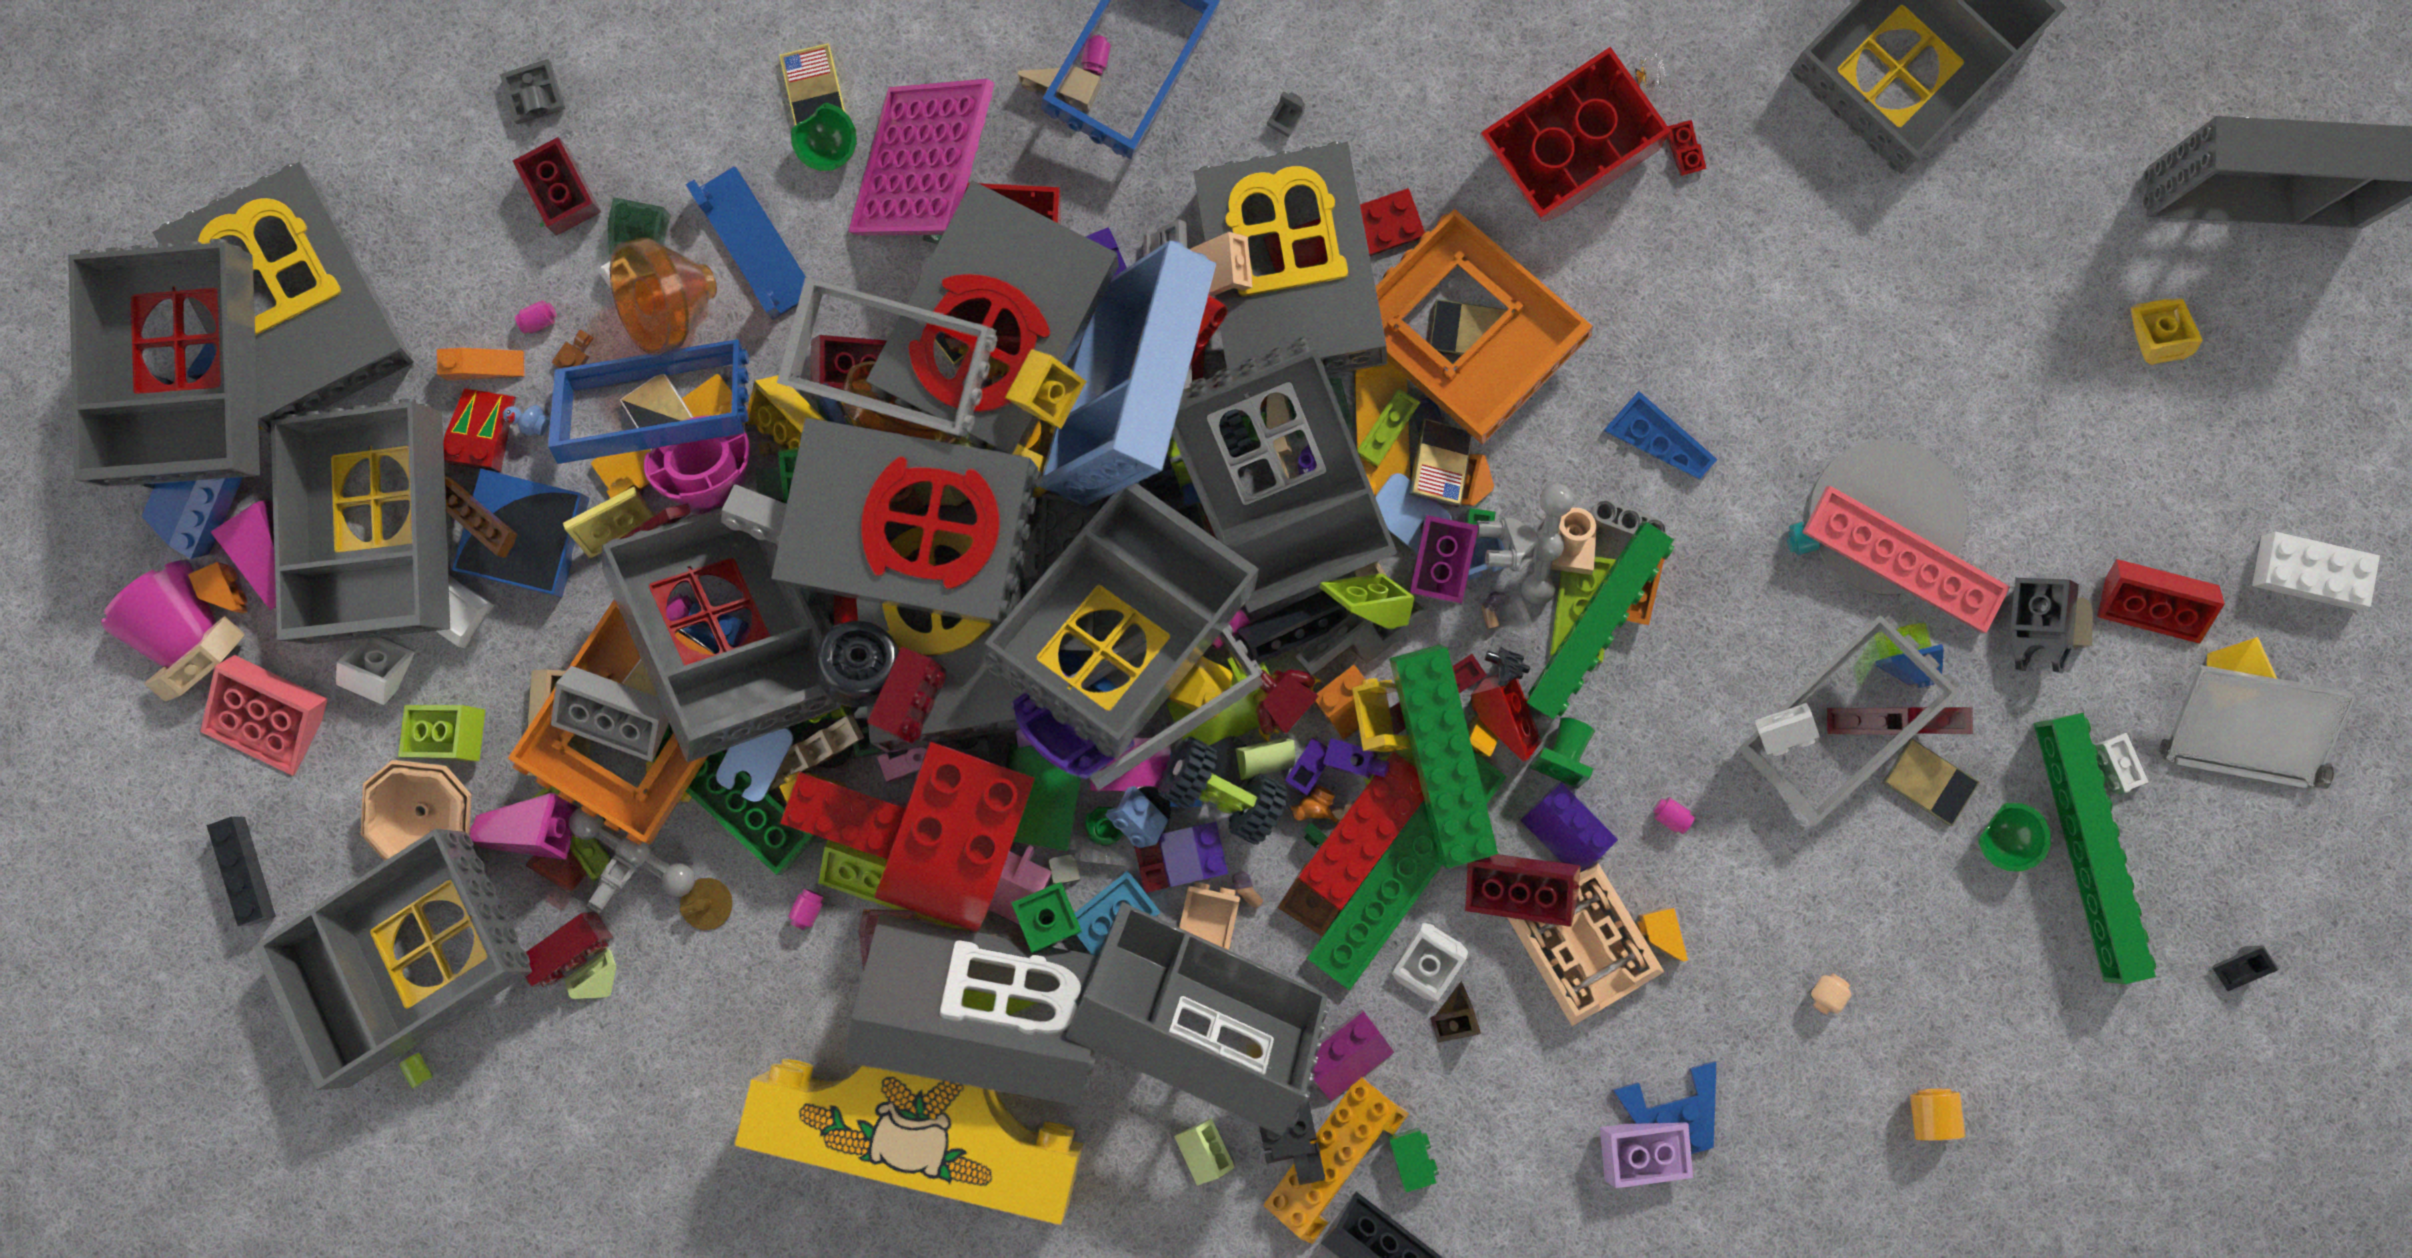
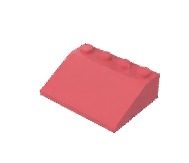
(262, 713)

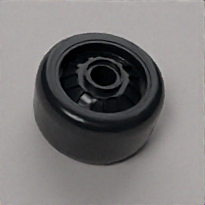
(850, 681)

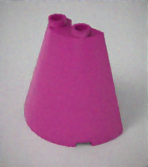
(160, 614)

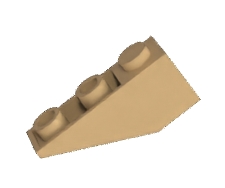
(1077, 89)

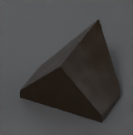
(1455, 1017)

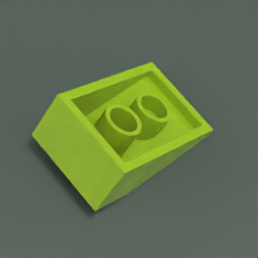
(1373, 598)
(442, 732)

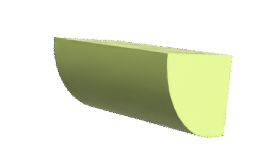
(1266, 757)
(1204, 1152)

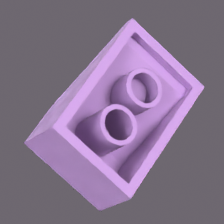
(1646, 1153)

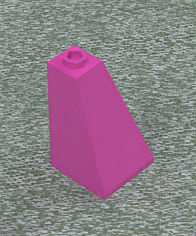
(250, 545)
(527, 827)

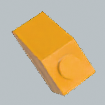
(1481, 738)
(1663, 931)

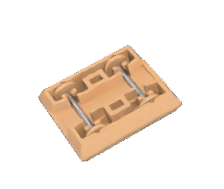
(1590, 951)

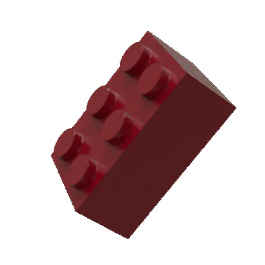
(556, 186)
(907, 695)
(567, 949)

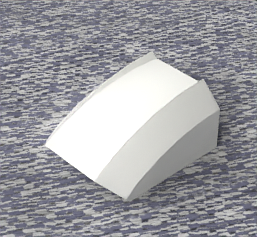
(466, 613)
(1430, 962)

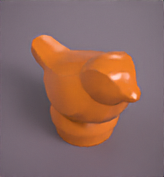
(1315, 805)

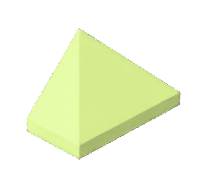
(594, 978)

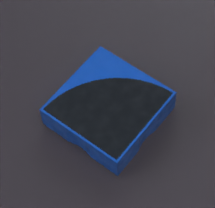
(542, 547)

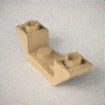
(197, 662)

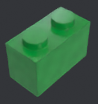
(1413, 1160)

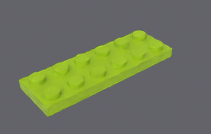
(858, 875)

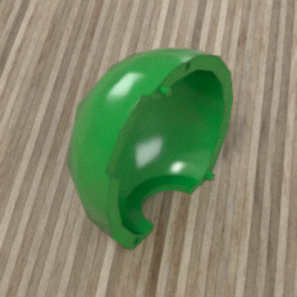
(825, 138)
(2015, 838)

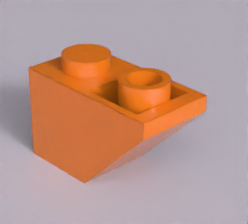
(218, 586)

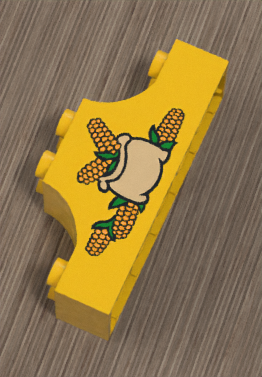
(914, 1136)

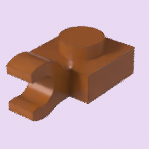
(574, 354)

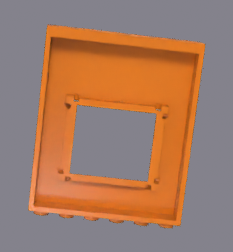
(1508, 358)
(546, 751)

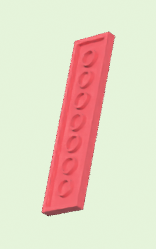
(1906, 559)

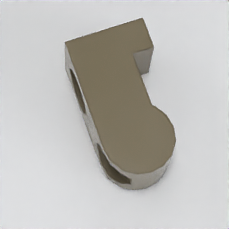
(2083, 624)

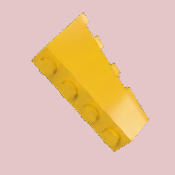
(779, 411)

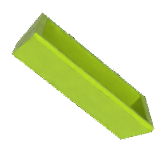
(1231, 721)

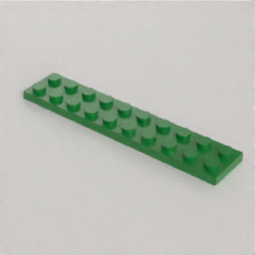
(1387, 893)

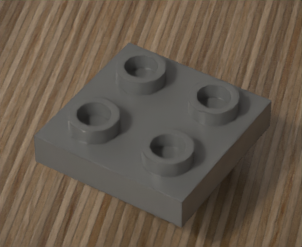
(532, 91)

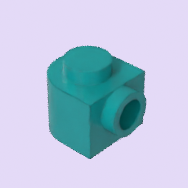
(1799, 542)

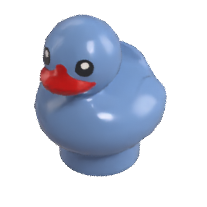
(530, 422)

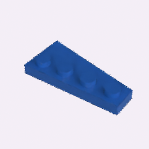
(1657, 434)

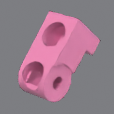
(901, 765)

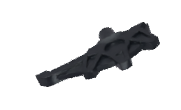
(1509, 665)

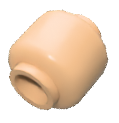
(1830, 994)

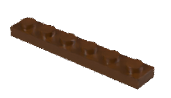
(478, 519)

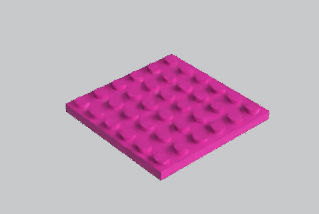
(921, 158)

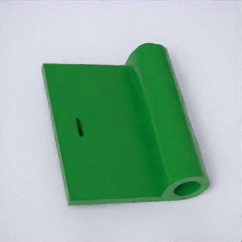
(1051, 801)

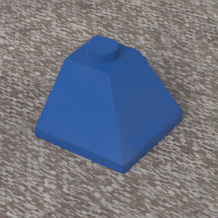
(1907, 671)

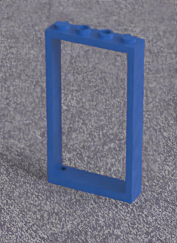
(1094, 129)
(639, 368)

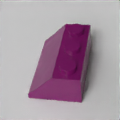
(1443, 559)
(1349, 1054)

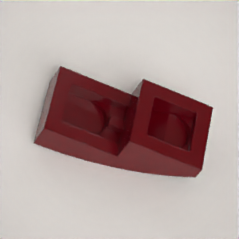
(1151, 867)

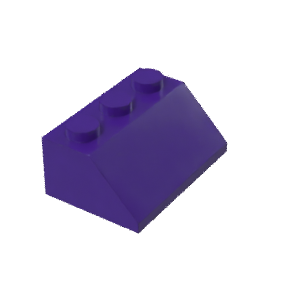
(1568, 828)

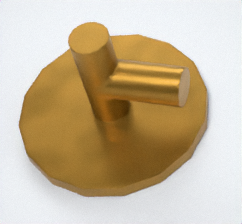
(707, 904)

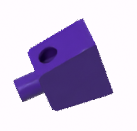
(1345, 756)

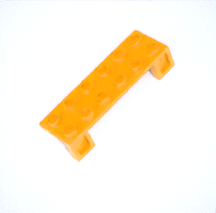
(1373, 392)
(627, 469)
(1342, 1145)

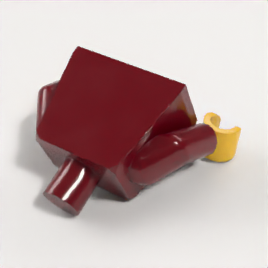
(1283, 700)

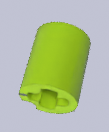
(415, 1070)

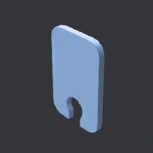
(1405, 512)
(758, 757)

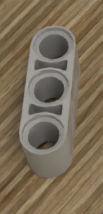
(1614, 520)

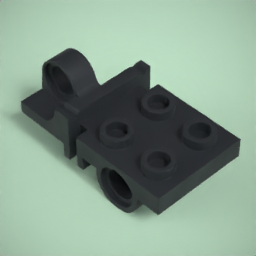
(1296, 1145)

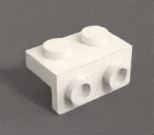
(2120, 764)

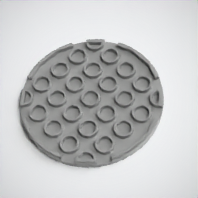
(1903, 486)

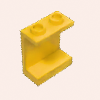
(1375, 717)

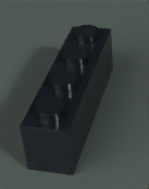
(1291, 626)
(241, 871)

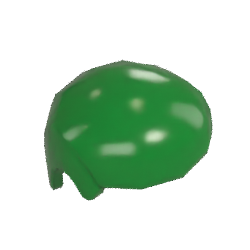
(1100, 827)

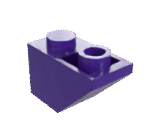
(1308, 767)

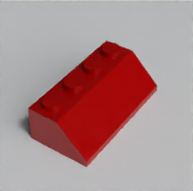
(2159, 601)

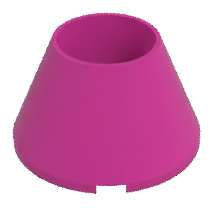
(699, 470)

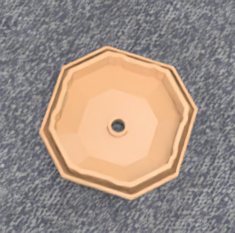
(392, 800)

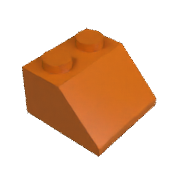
(1338, 702)

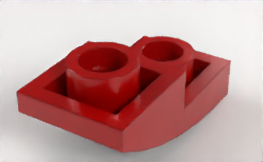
(1685, 149)

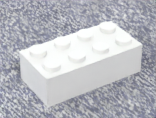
(2316, 571)

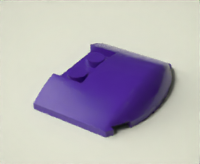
(1058, 741)

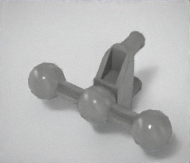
(1525, 545)
(675, 878)

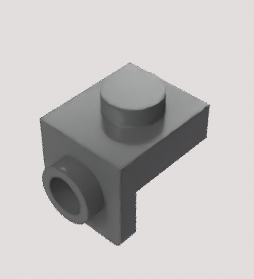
(1287, 113)

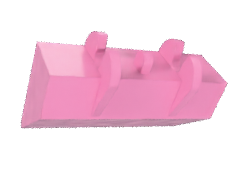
(1018, 880)

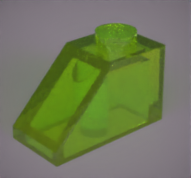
(1917, 631)

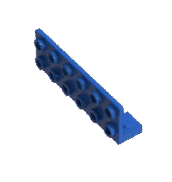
(751, 240)

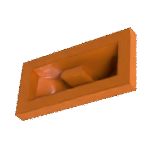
(1477, 480)

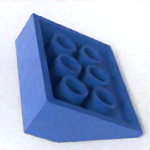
(189, 511)

